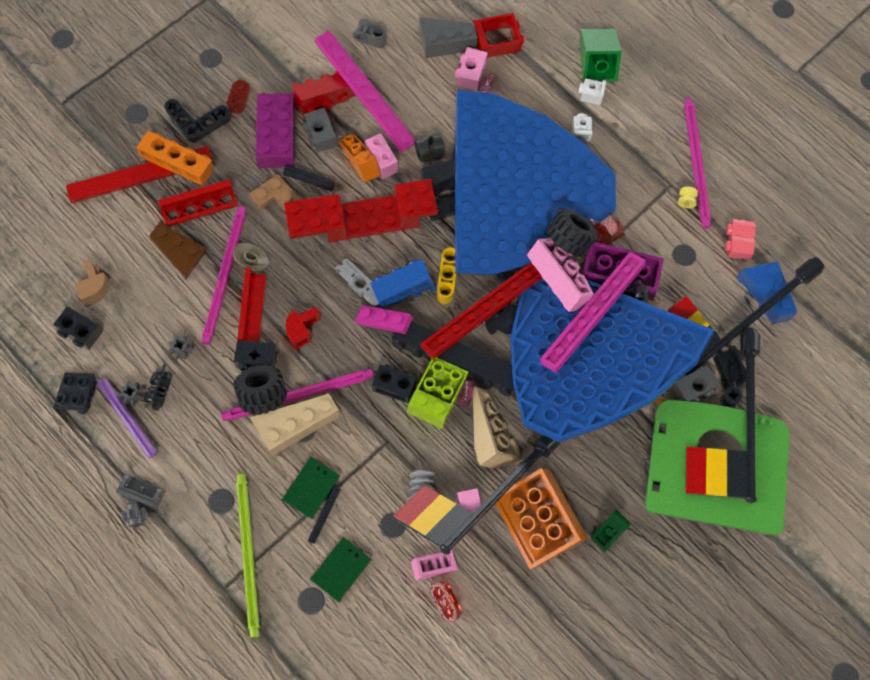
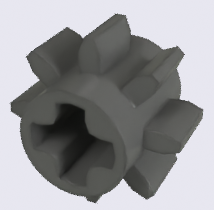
(177, 342)
(136, 395)
(135, 515)

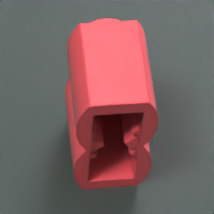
(741, 239)

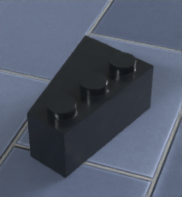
(441, 175)

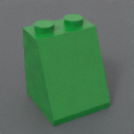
(600, 54)

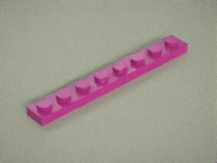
(365, 91)
(592, 312)

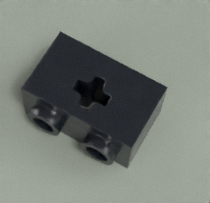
(248, 350)

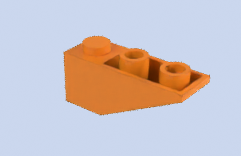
(360, 158)

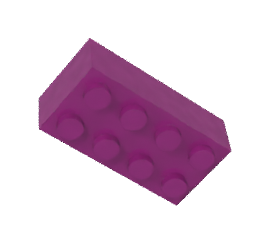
(275, 130)
(604, 259)

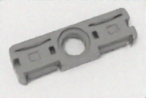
(352, 275)

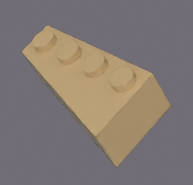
(294, 422)

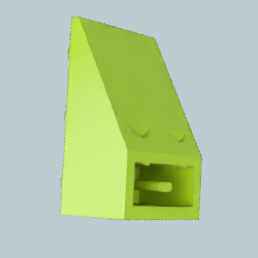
(437, 392)

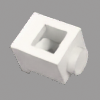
(592, 91)
(582, 127)

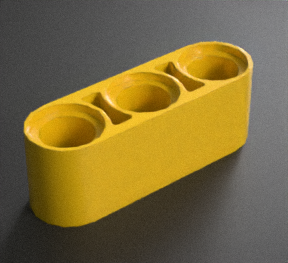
(444, 283)

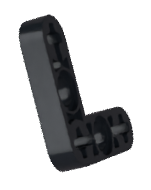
(192, 125)

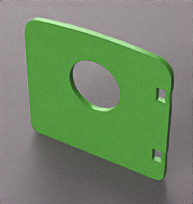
(684, 427)

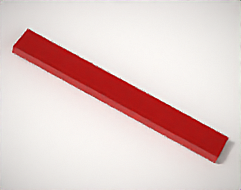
(122, 179)
(481, 311)

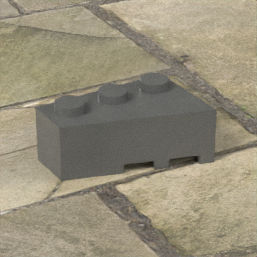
(446, 36)

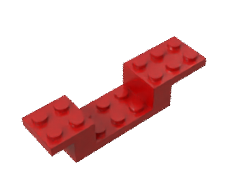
(361, 217)

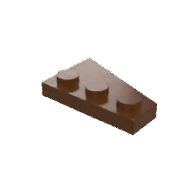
(179, 249)

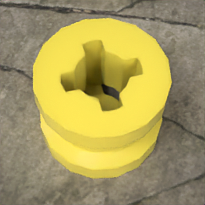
(687, 197)

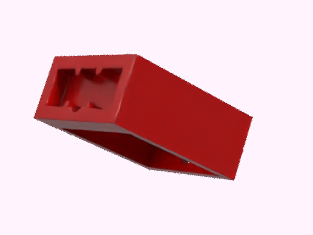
(495, 23)

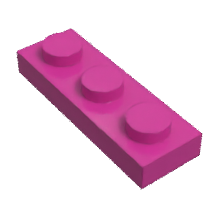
(384, 319)

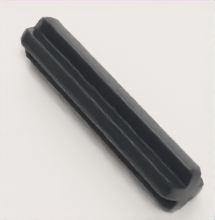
(308, 177)

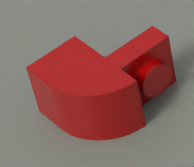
(297, 326)

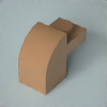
(93, 288)

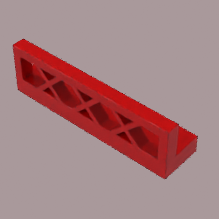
(195, 197)
(252, 306)

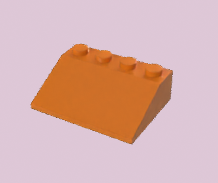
(540, 518)

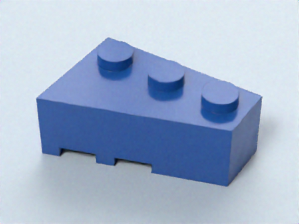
(402, 283)
(762, 284)

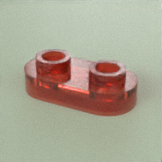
(240, 95)
(445, 601)

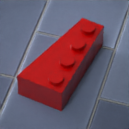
(321, 93)

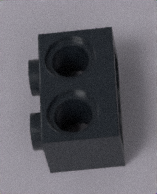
(80, 325)
(391, 388)

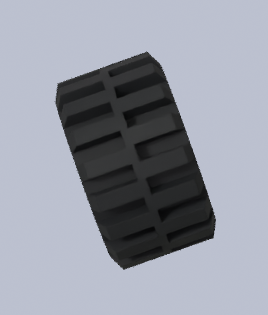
(572, 232)
(260, 389)

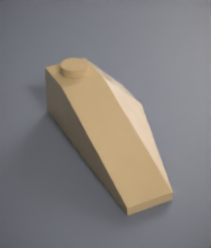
(491, 440)

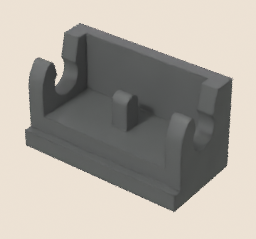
(140, 492)

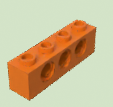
(197, 173)

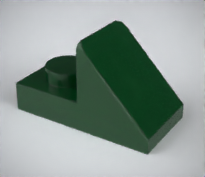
(610, 530)

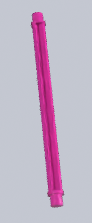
(697, 163)
(223, 276)
(309, 391)

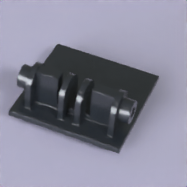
(160, 381)
(75, 392)

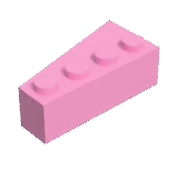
(561, 274)

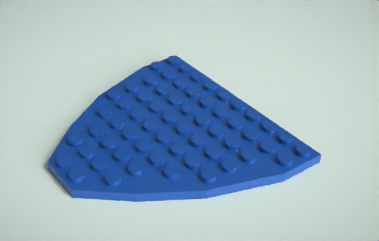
(514, 179)
(614, 371)

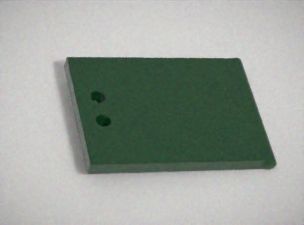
(311, 487)
(340, 569)

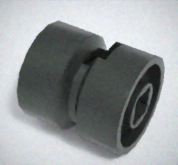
(429, 147)

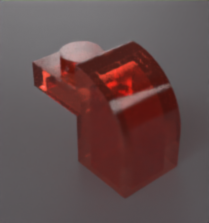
(608, 230)

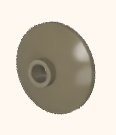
(250, 256)

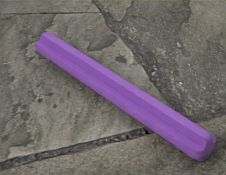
(127, 418)

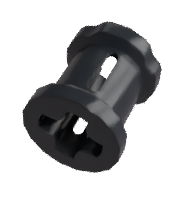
(734, 393)

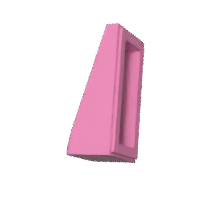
(420, 575)

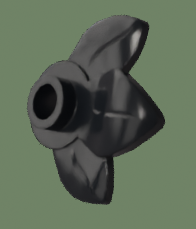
(502, 321)

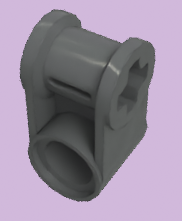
(371, 34)

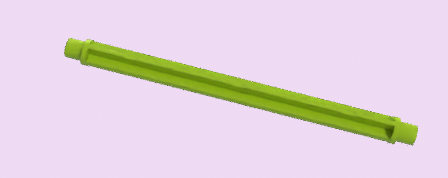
(248, 558)

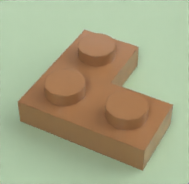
(272, 190)

